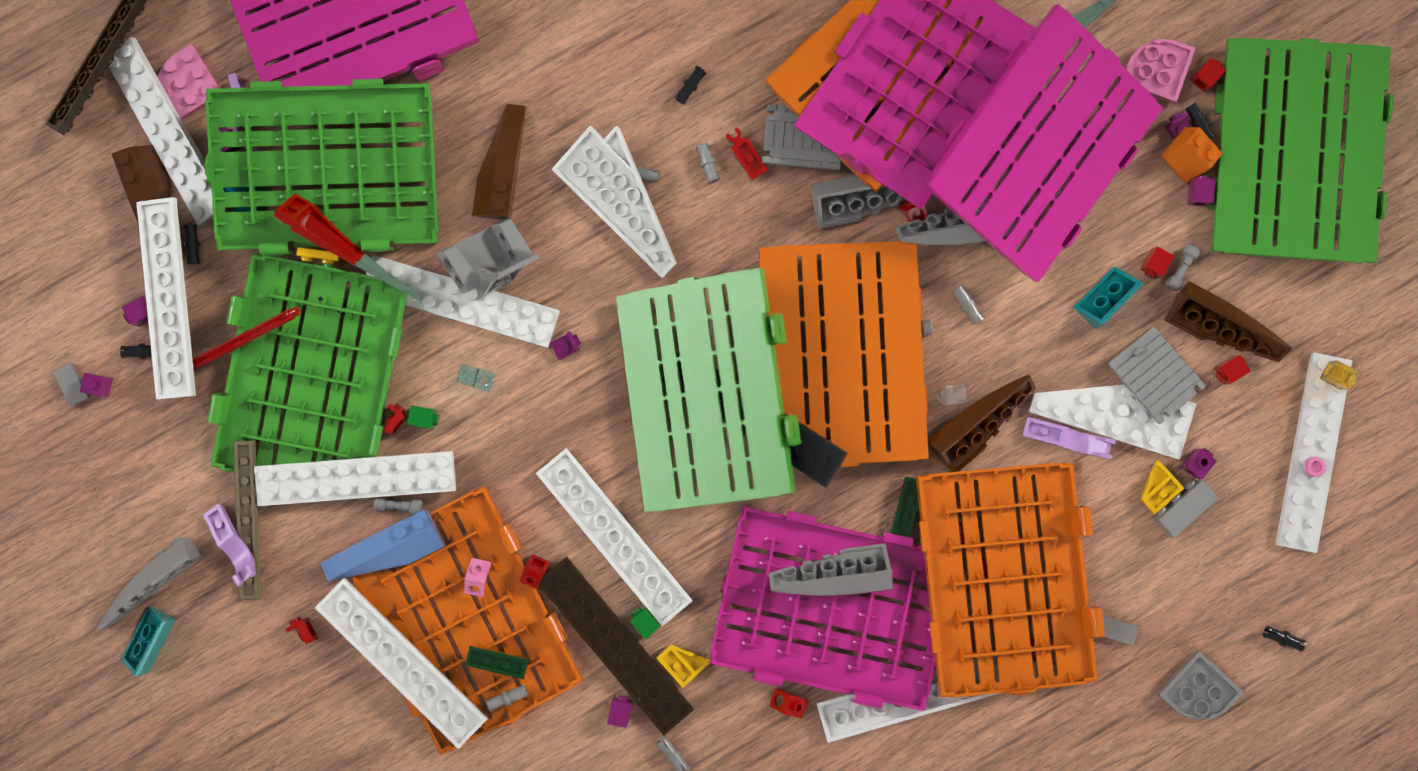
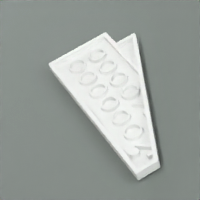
(610, 184)
(1116, 415)

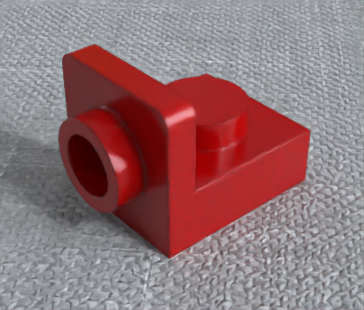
(913, 212)
(394, 422)
(534, 571)
(306, 630)

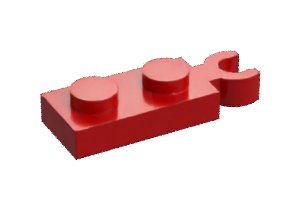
(747, 156)

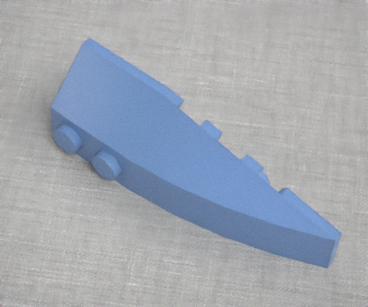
(387, 549)

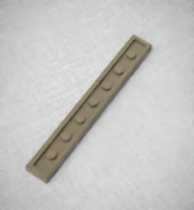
(247, 512)

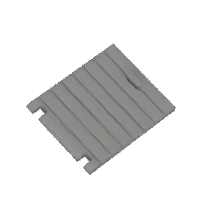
(791, 146)
(1156, 375)

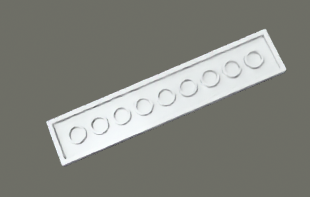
(164, 128)
(166, 298)
(492, 312)
(1315, 437)
(355, 478)
(614, 537)
(401, 663)
(844, 718)

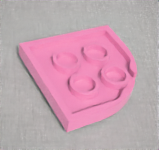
(1161, 67)
(186, 81)

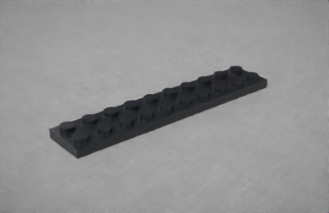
(813, 457)

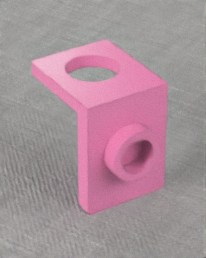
(476, 576)

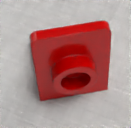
(791, 704)

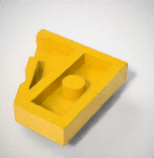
(311, 254)
(1159, 488)
(681, 664)

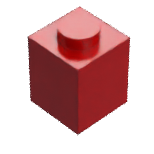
(1208, 74)
(1157, 262)
(1231, 370)

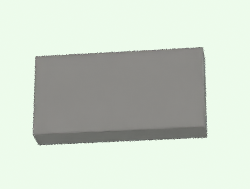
(70, 384)
(1119, 630)

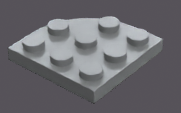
(1200, 689)

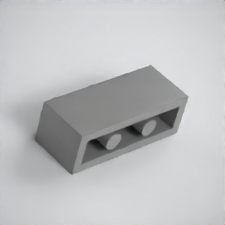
(1185, 508)

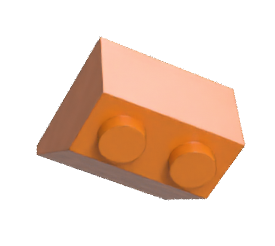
(1191, 153)

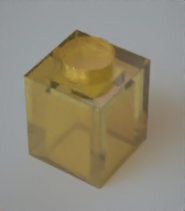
(1339, 375)

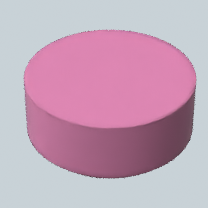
(1314, 466)

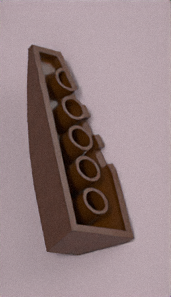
(499, 169)
(142, 175)
(1217, 320)
(969, 431)

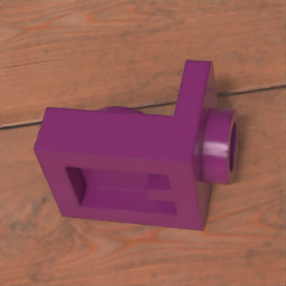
(1177, 124)
(566, 345)

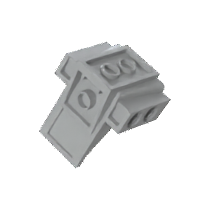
(487, 258)

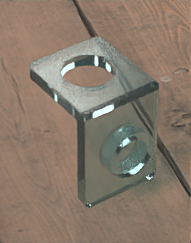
(471, 376)

